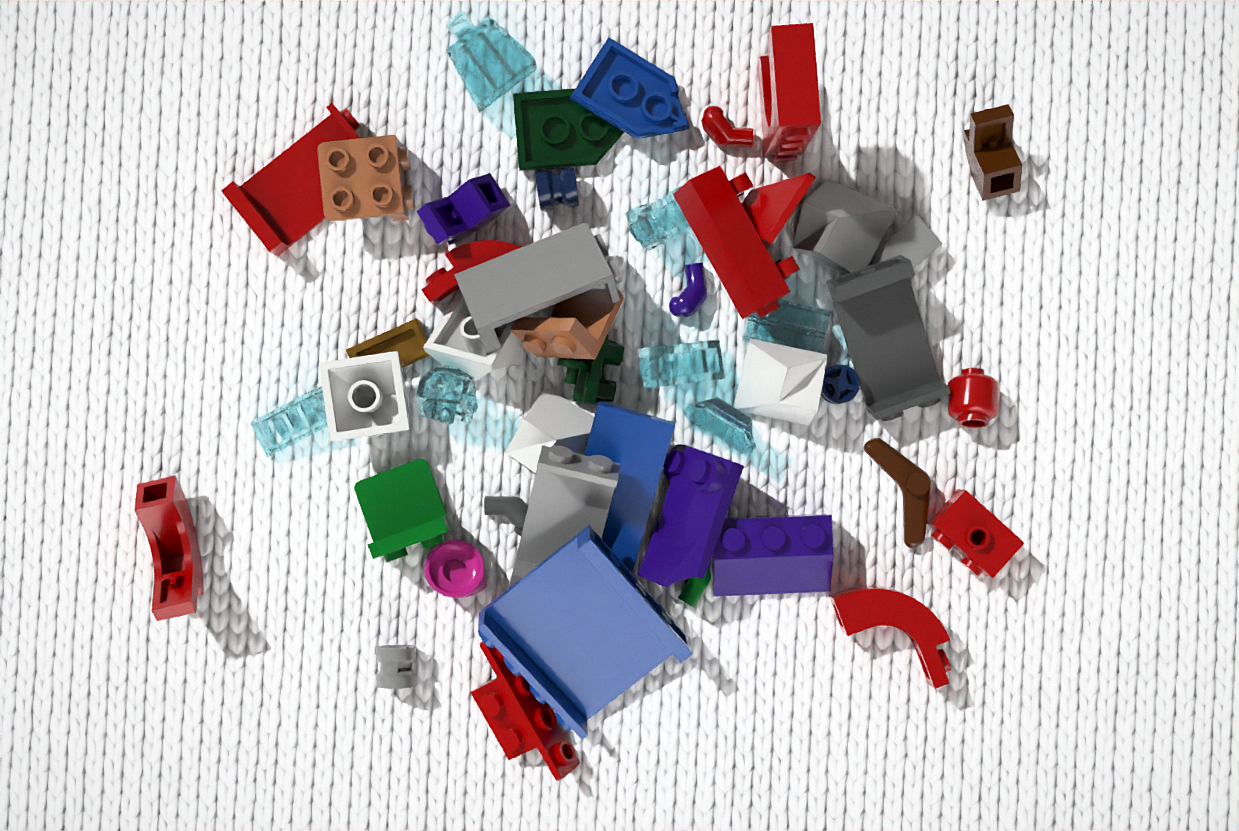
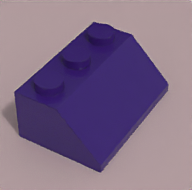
(773, 555)

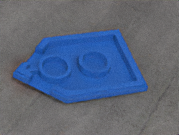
(631, 93)

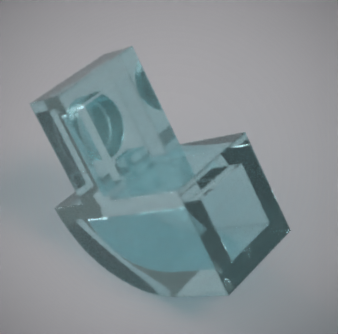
(658, 222)
(681, 364)

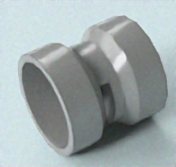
(395, 666)

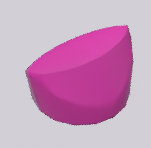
(455, 569)

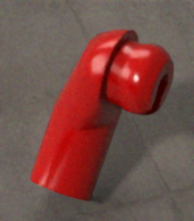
(722, 132)

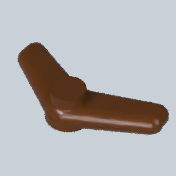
(913, 484)

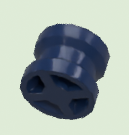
(847, 379)

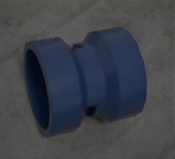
(557, 189)

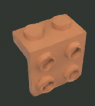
(365, 179)
(573, 329)

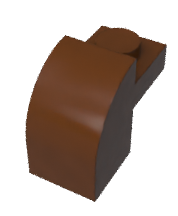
(991, 154)

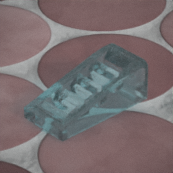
(265, 435)

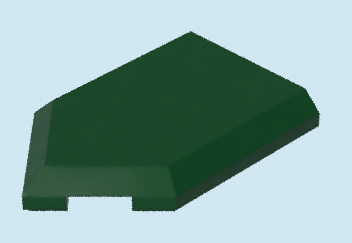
(559, 132)

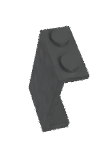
(887, 338)

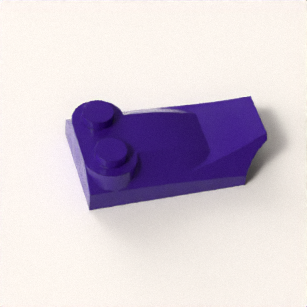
(690, 515)

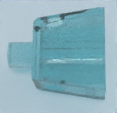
(487, 59)

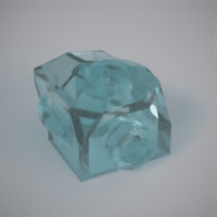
(445, 393)

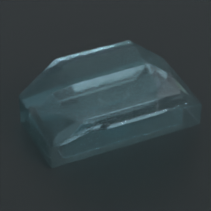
(723, 422)

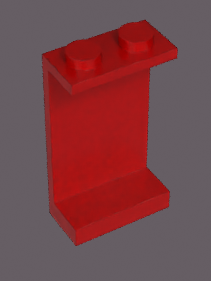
(286, 194)

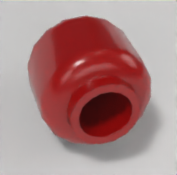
(973, 398)

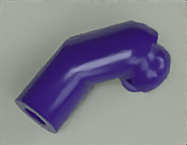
(693, 295)

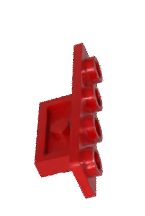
(520, 719)

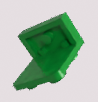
(402, 509)

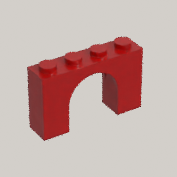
(789, 91)

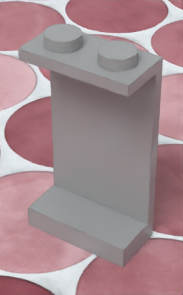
(536, 279)
(564, 500)

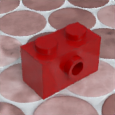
(974, 534)

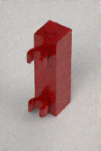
(733, 243)

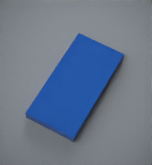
(640, 447)

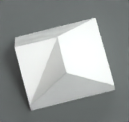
(459, 345)
(780, 382)
(365, 396)
(550, 423)

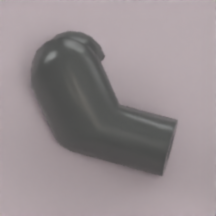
(510, 506)

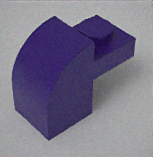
(464, 210)

